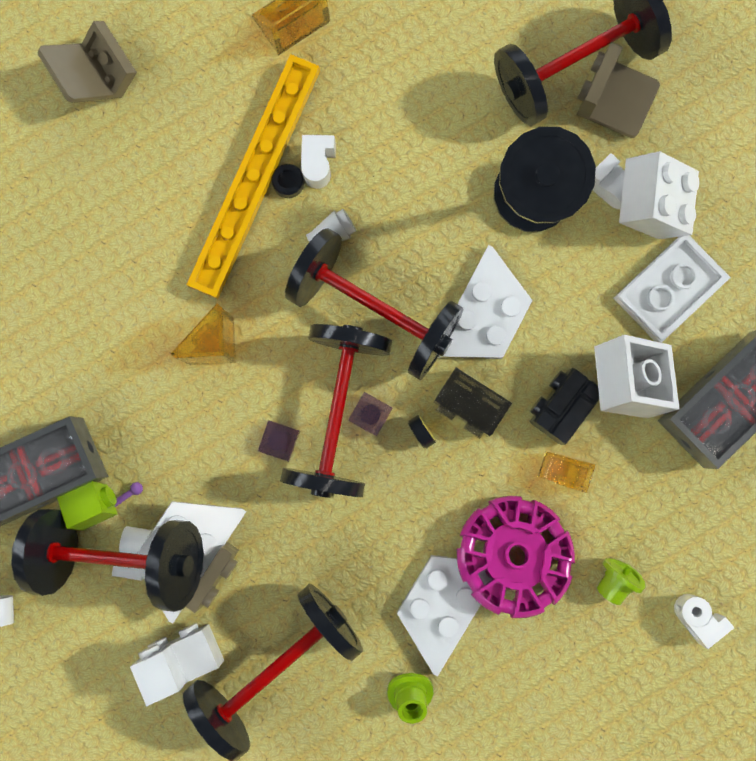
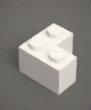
(170, 665)

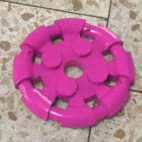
(498, 565)

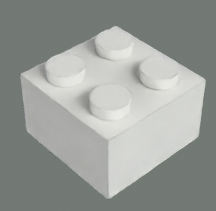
(659, 196)
(636, 377)

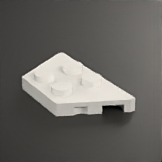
(492, 311)
(213, 524)
(438, 610)

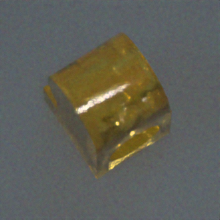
(566, 471)

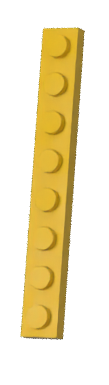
(253, 177)

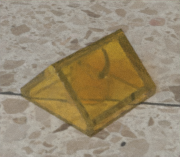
(291, 21)
(209, 341)

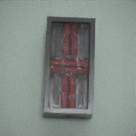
(719, 408)
(46, 467)

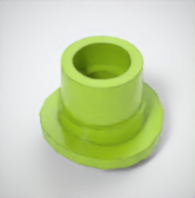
(619, 581)
(410, 696)

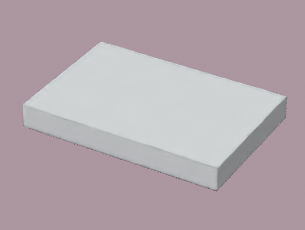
(671, 288)

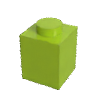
(87, 505)

